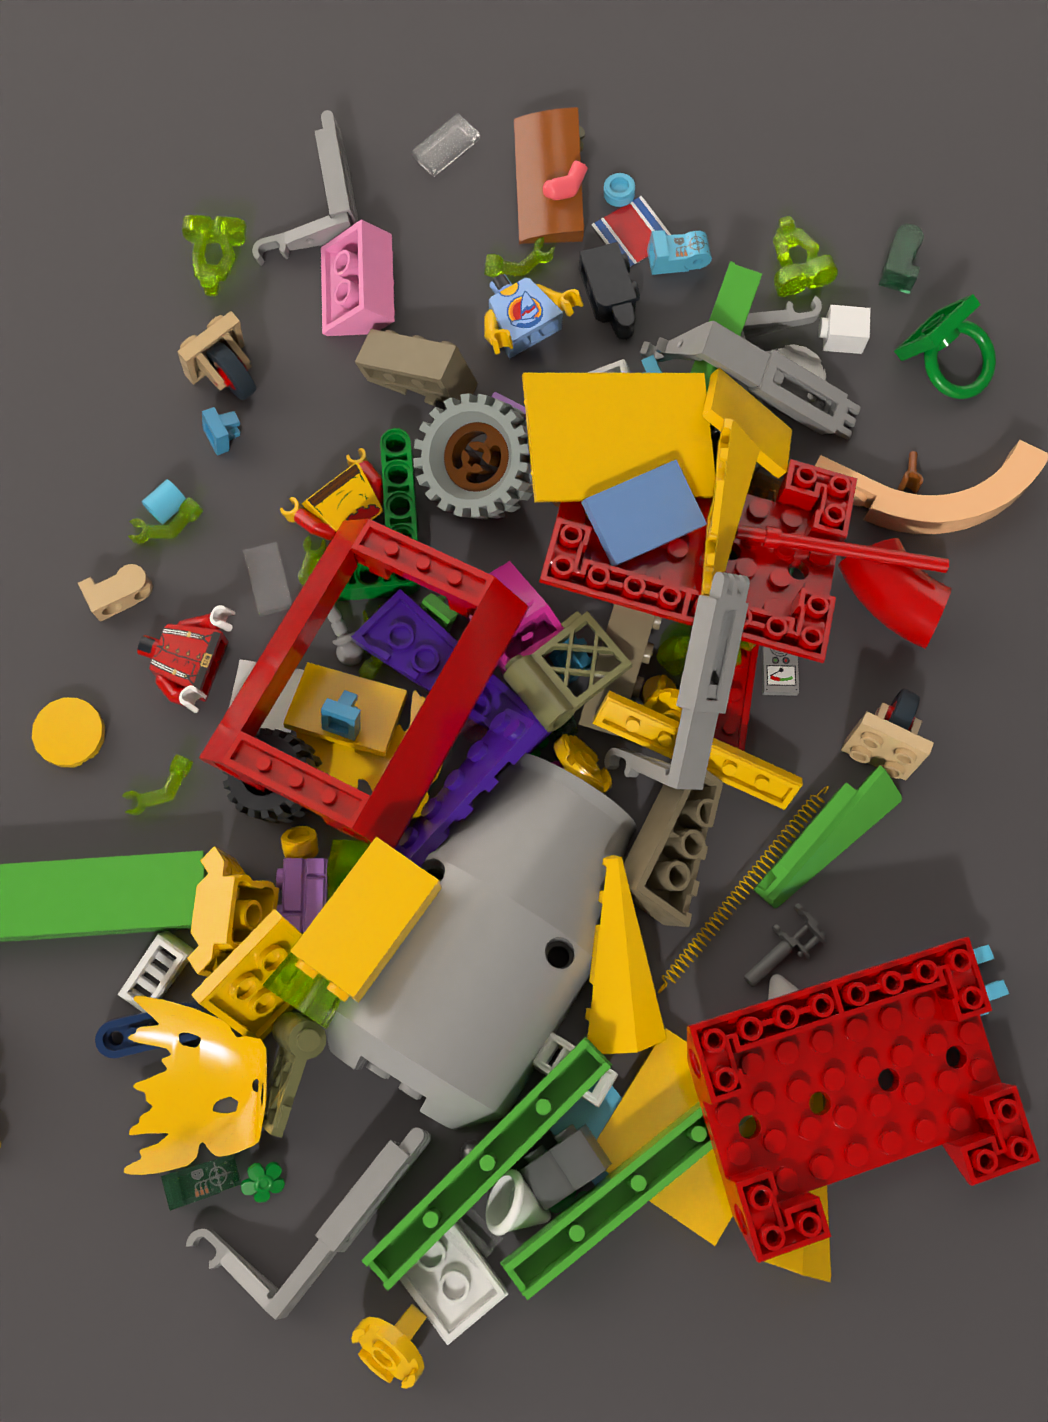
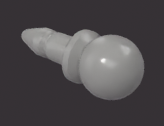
(347, 651)

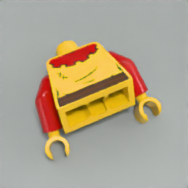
(349, 496)

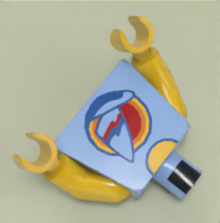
(525, 313)

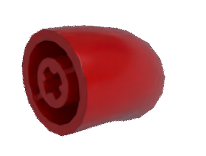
(898, 595)

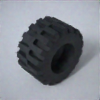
(271, 807)

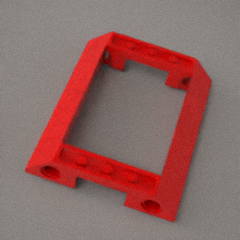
(440, 719)

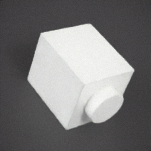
(845, 329)

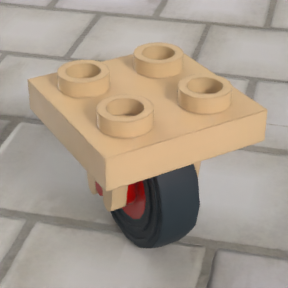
(219, 356)
(890, 737)

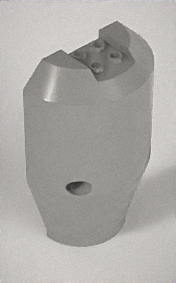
(473, 979)

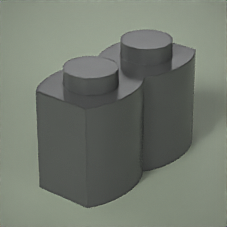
(565, 1166)

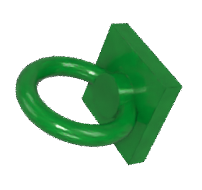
(938, 333)

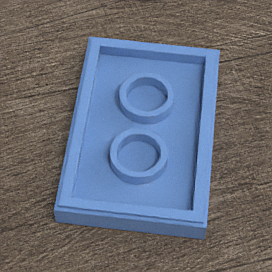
(644, 513)

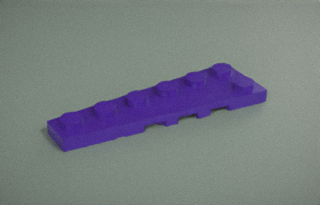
(419, 649)
(506, 741)

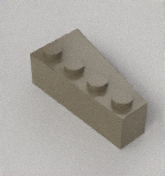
(631, 633)
(669, 851)

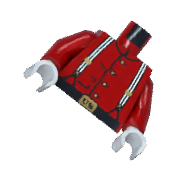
(188, 656)

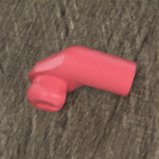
(566, 186)

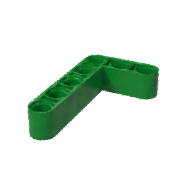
(394, 497)

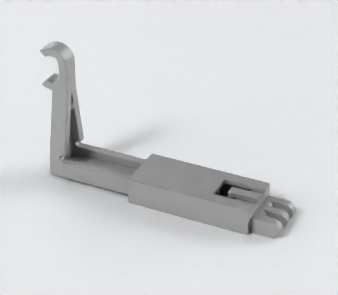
(767, 374)
(703, 687)
(333, 1236)

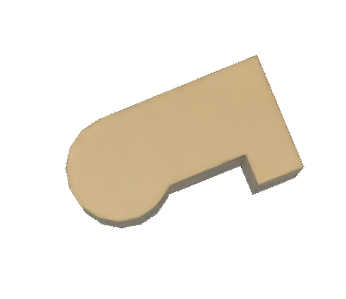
(117, 592)

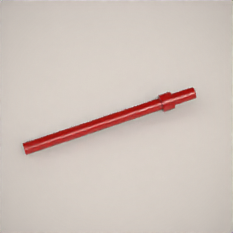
(773, 538)

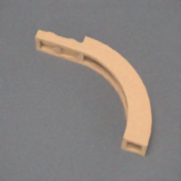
(951, 511)

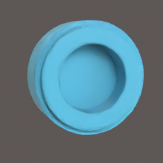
(619, 189)

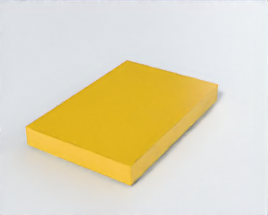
(730, 400)
(378, 704)

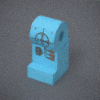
(678, 252)

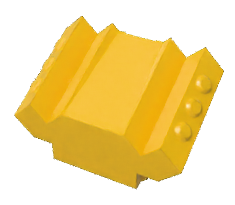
(226, 910)

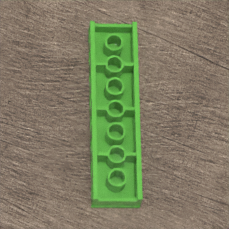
(99, 895)

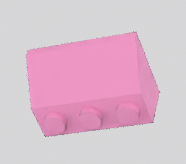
(357, 281)

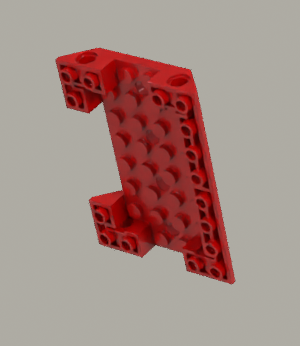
(667, 581)
(837, 1043)

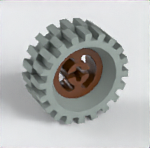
(453, 470)

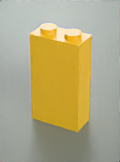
(365, 921)

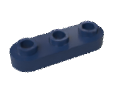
(127, 1026)

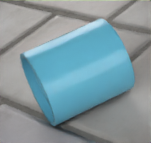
(164, 501)

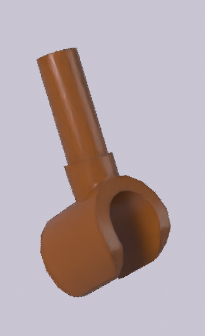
(911, 478)

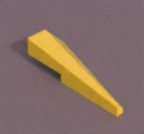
(623, 1001)

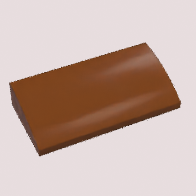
(545, 150)

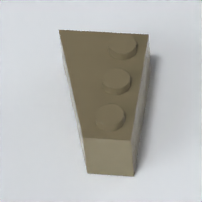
(415, 365)

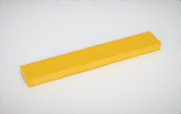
(725, 761)

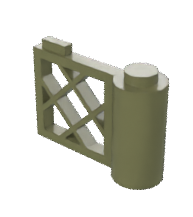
(544, 690)
(298, 1041)

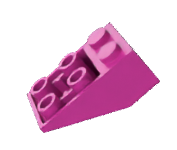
(537, 625)

